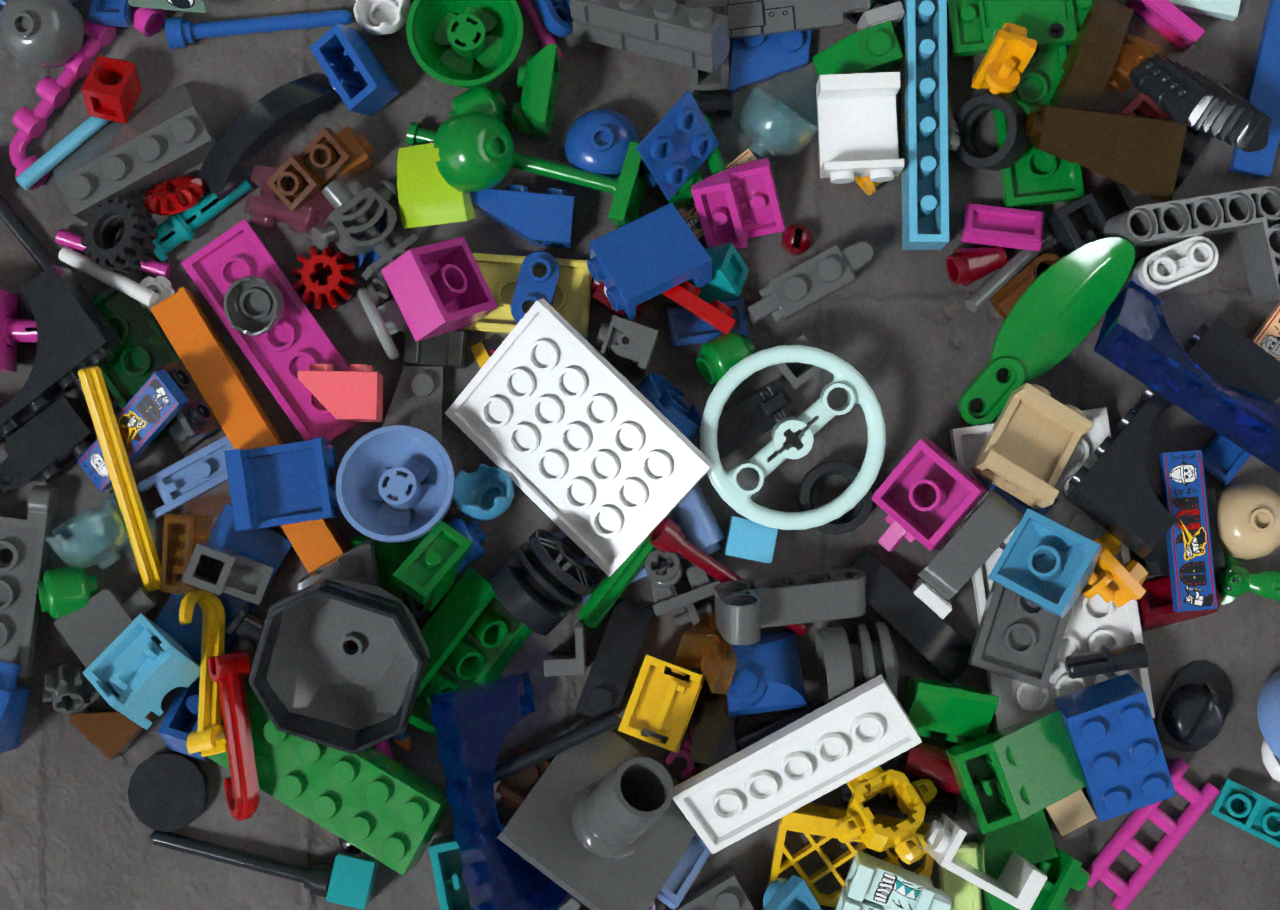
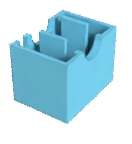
(141, 670)

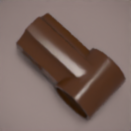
(1009, 294)

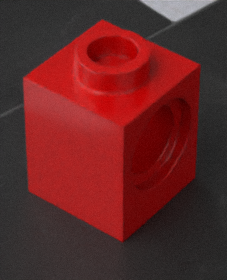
(111, 89)

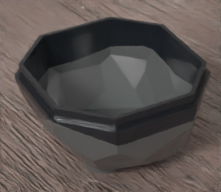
(324, 687)

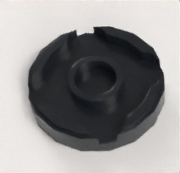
(168, 791)

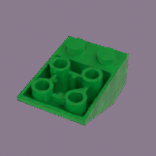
(1016, 771)

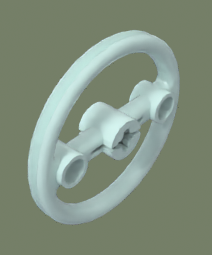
(858, 393)

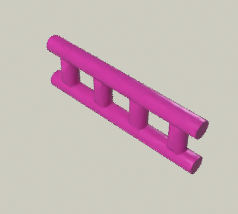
(1149, 860)

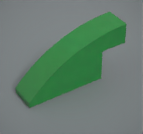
(1025, 838)

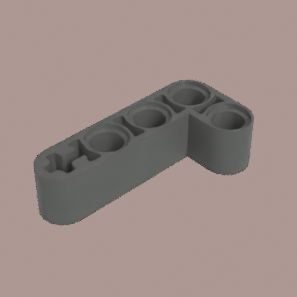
(774, 601)

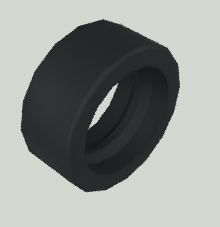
(1016, 138)
(846, 470)

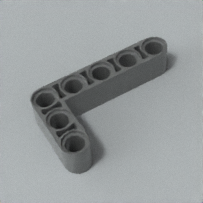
(1249, 212)

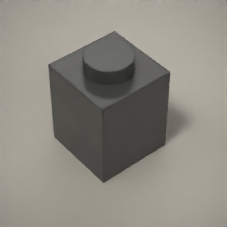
(797, 372)

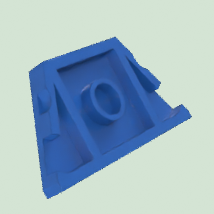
(766, 57)

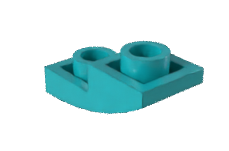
(1248, 811)

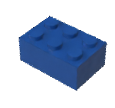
(1116, 746)

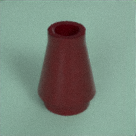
(972, 264)

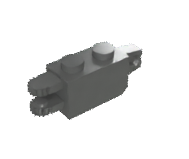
(810, 282)

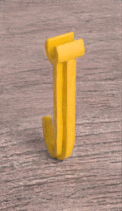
(210, 733)

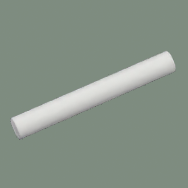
(109, 277)

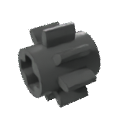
(66, 688)

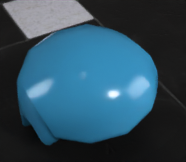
(483, 493)

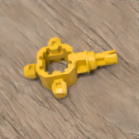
(911, 800)

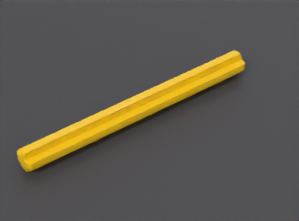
(121, 476)

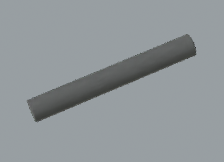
(1004, 275)

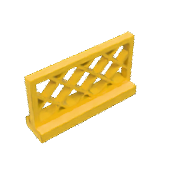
(820, 821)

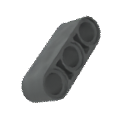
(970, 545)

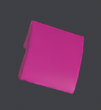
(738, 204)

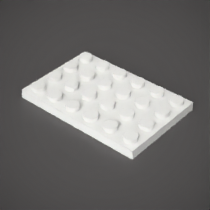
(578, 437)

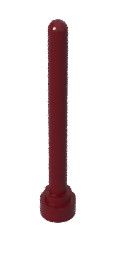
(671, 539)

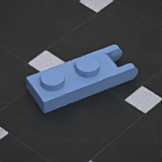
(189, 477)

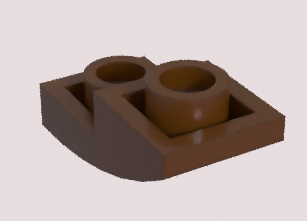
(312, 170)

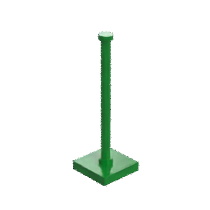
(627, 189)

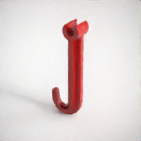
(242, 786)

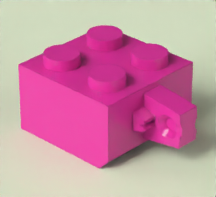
(926, 497)

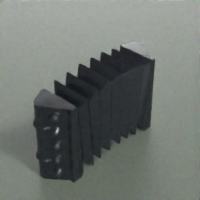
(1202, 103)

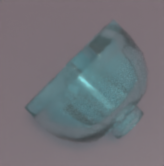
(774, 126)
(91, 536)

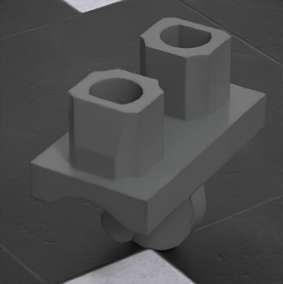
(668, 600)

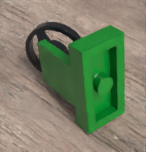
(431, 569)

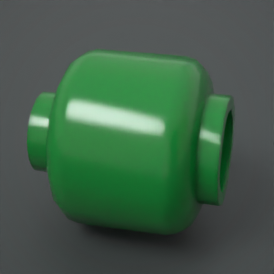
(480, 100)
(722, 354)
(65, 590)

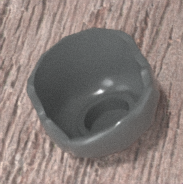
(253, 305)

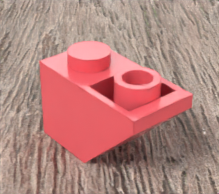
(346, 394)

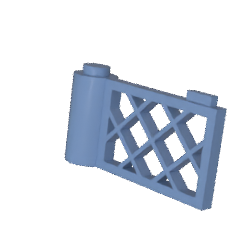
(696, 523)

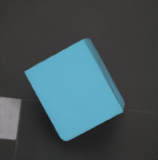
(750, 540)

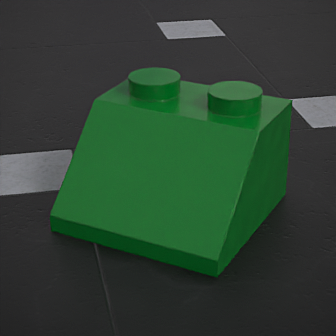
(948, 708)

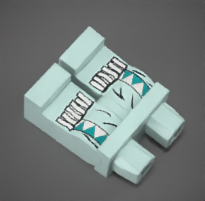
(885, 886)

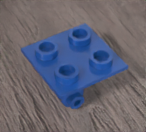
(677, 146)

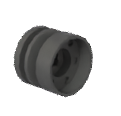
(849, 665)

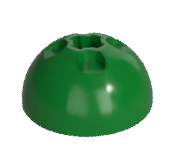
(438, 25)

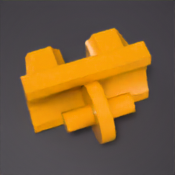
(1005, 60)
(1111, 578)

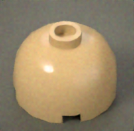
(1248, 520)

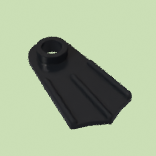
(712, 729)

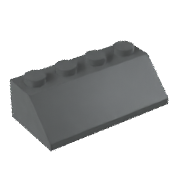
(132, 157)

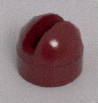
(789, 235)

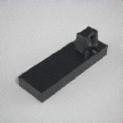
(751, 418)

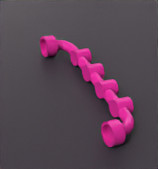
(57, 92)

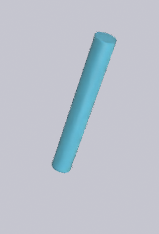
(60, 151)

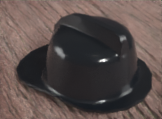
(1195, 707)

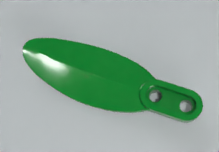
(1049, 322)

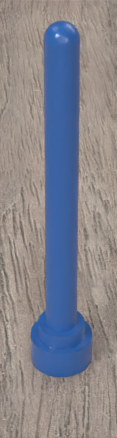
(184, 32)

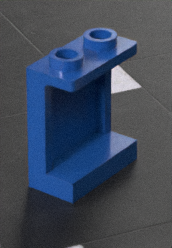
(648, 259)
(282, 484)

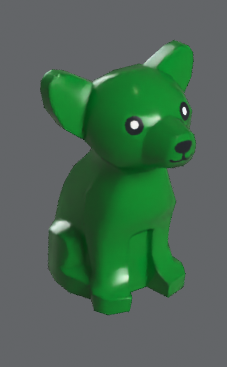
(1237, 580)

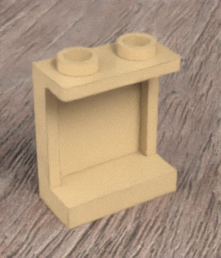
(1031, 445)

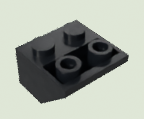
(1086, 219)

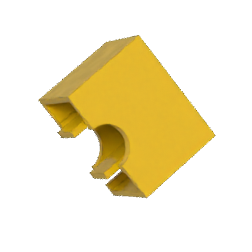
(661, 703)

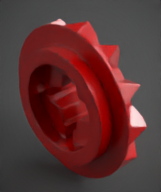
(174, 195)

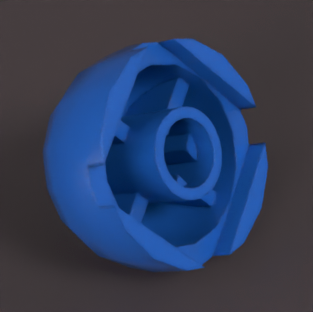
(600, 141)
(668, 401)

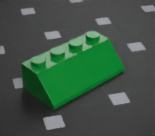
(467, 642)

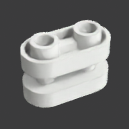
(1175, 265)

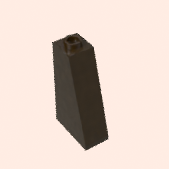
(1120, 146)

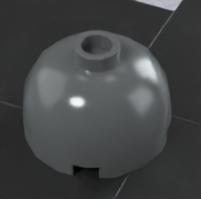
(41, 31)

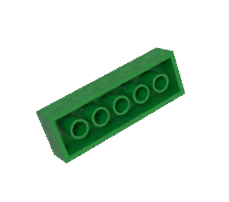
(354, 796)

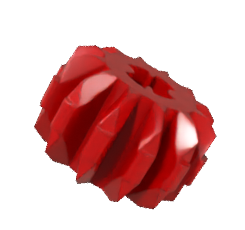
(311, 273)

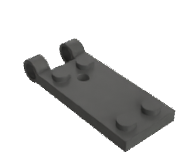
(19, 578)

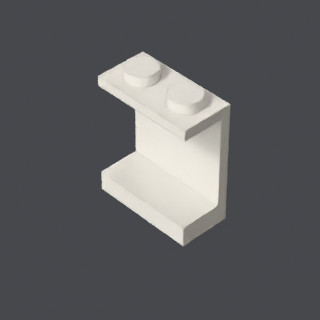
(858, 126)
(1016, 885)

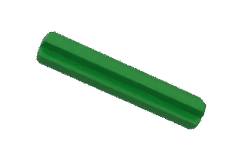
(613, 586)

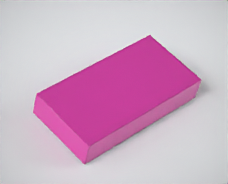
(1167, 21)
(1003, 227)

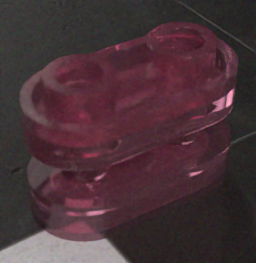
(266, 209)

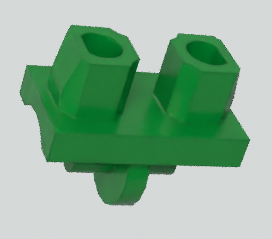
(1062, 874)

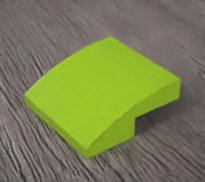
(424, 193)

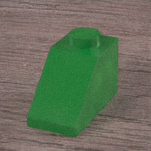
(861, 52)

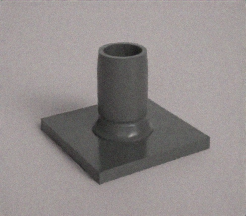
(602, 824)

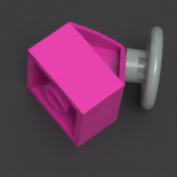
(433, 292)

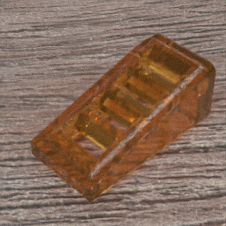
(179, 531)

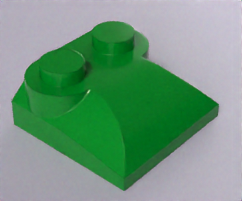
(539, 91)

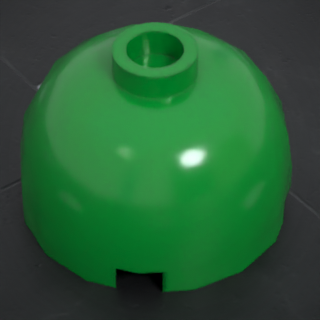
(474, 151)

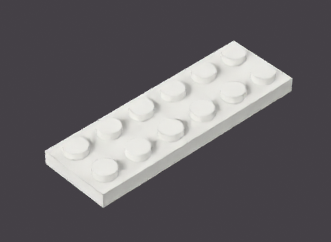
(796, 764)

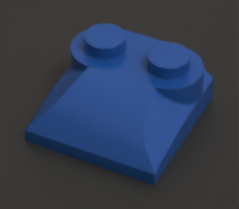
(767, 676)

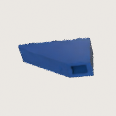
(534, 217)

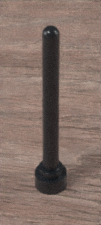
(314, 878)

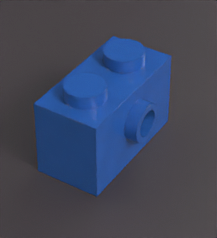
(354, 70)

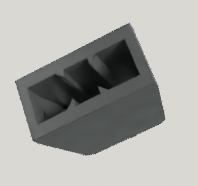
(102, 621)

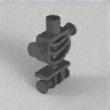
(347, 214)

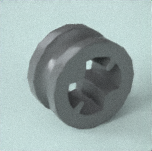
(672, 574)

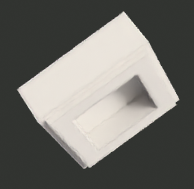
(932, 598)

